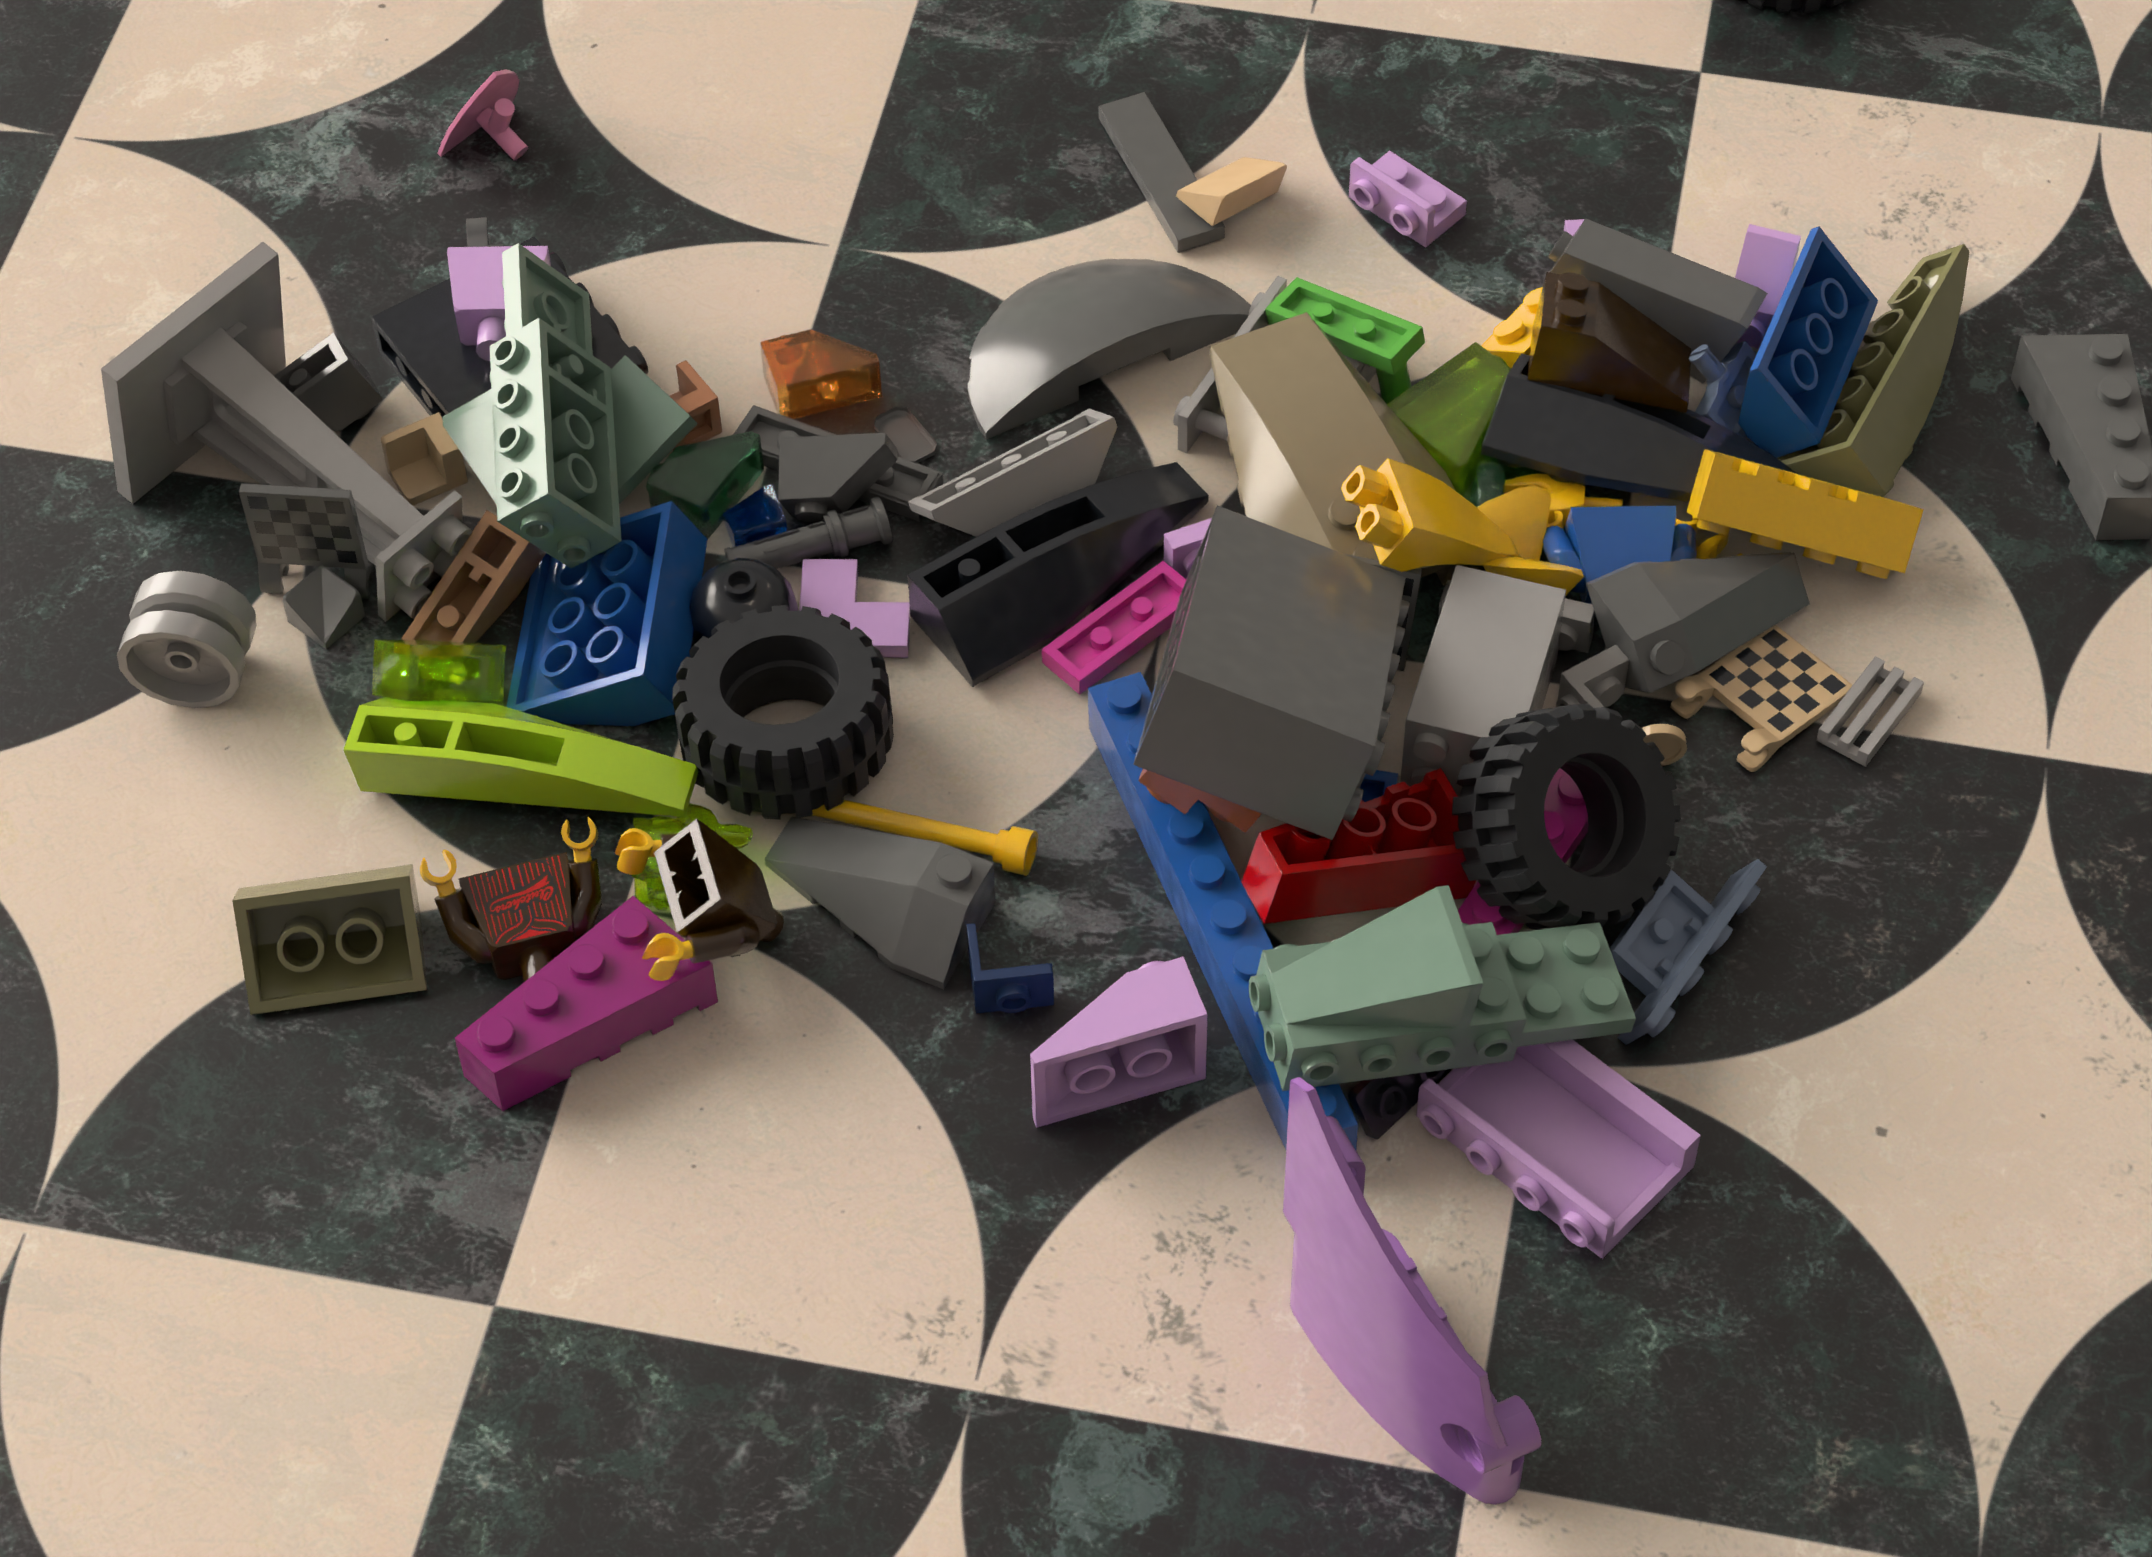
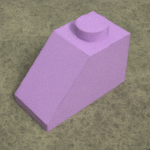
(1766, 263)

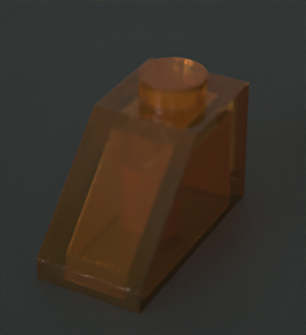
(817, 373)

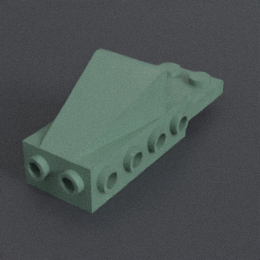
(548, 421)
(1431, 995)

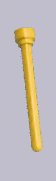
(1011, 848)

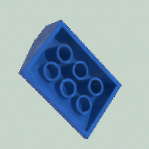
(613, 630)

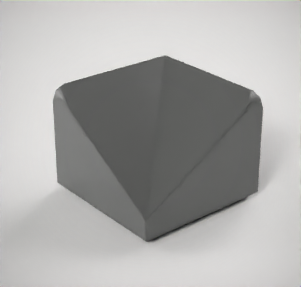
(323, 606)

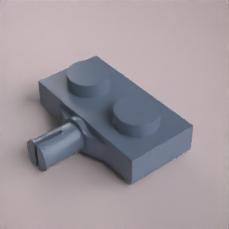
(1725, 383)

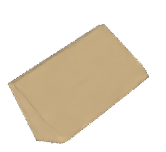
(1233, 188)

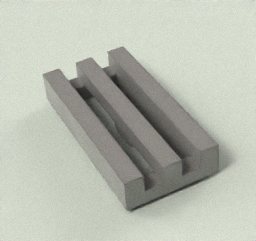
(1889, 682)

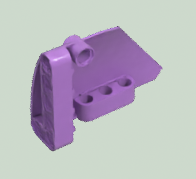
(1382, 1325)

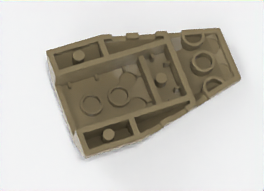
(1302, 426)

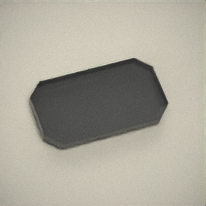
(906, 433)

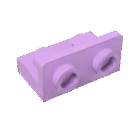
(1405, 197)

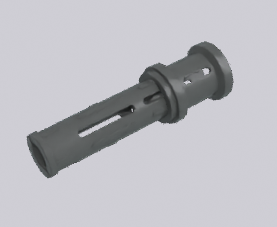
(834, 535)

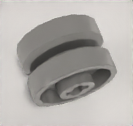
(187, 639)

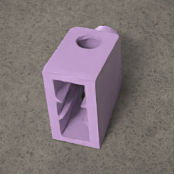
(479, 293)

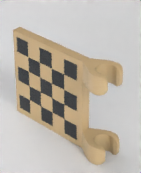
(1770, 686)

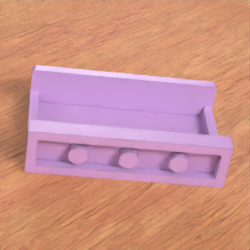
(1564, 1138)

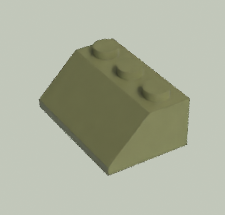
(330, 939)

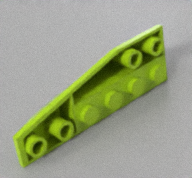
(508, 758)

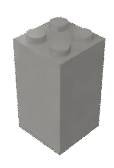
(1482, 666)

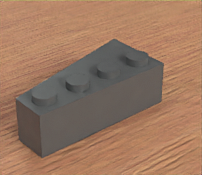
(2096, 425)

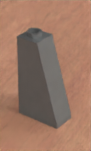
(1672, 291)

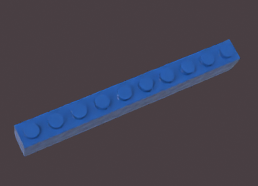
(1202, 892)

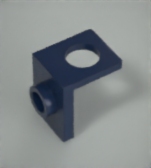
(1008, 988)

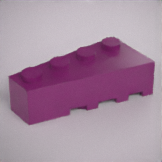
(580, 1008)

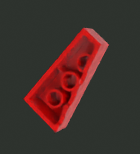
(1377, 861)

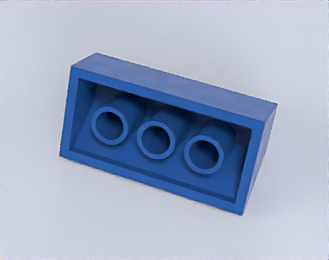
(1806, 350)

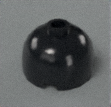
(734, 589)

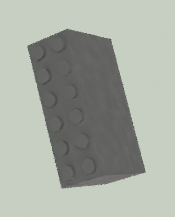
(1276, 675)

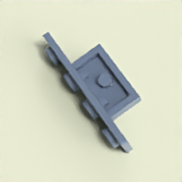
(1671, 937)

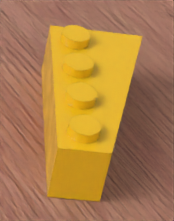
(1803, 512)

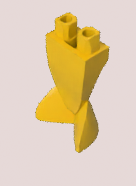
(1427, 523)

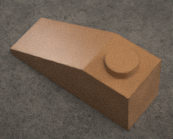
(477, 584)

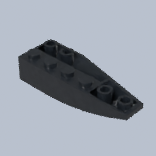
(1606, 438)
(1046, 568)

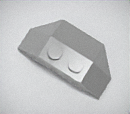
(1023, 477)

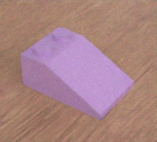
(1124, 1045)

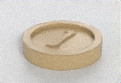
(1668, 739)

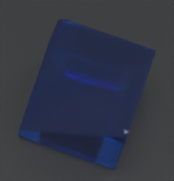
(755, 517)

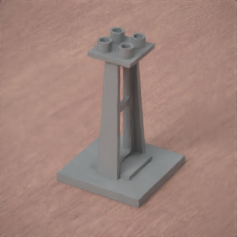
(212, 383)

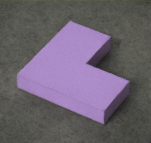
(833, 589)

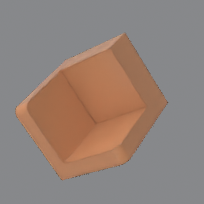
(699, 403)

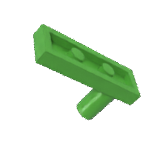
(1356, 331)

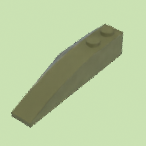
(1891, 381)

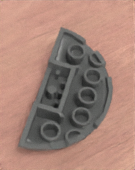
(1086, 326)

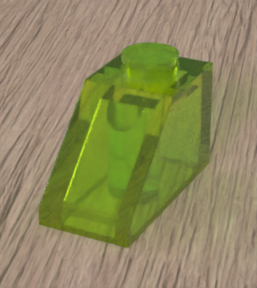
(438, 670)

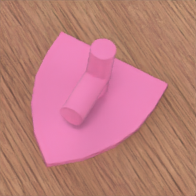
(492, 110)

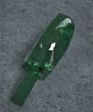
(1487, 481)

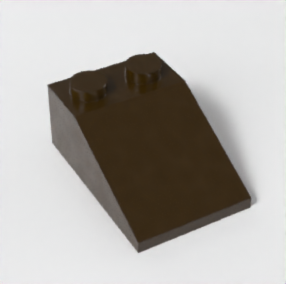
(1605, 346)

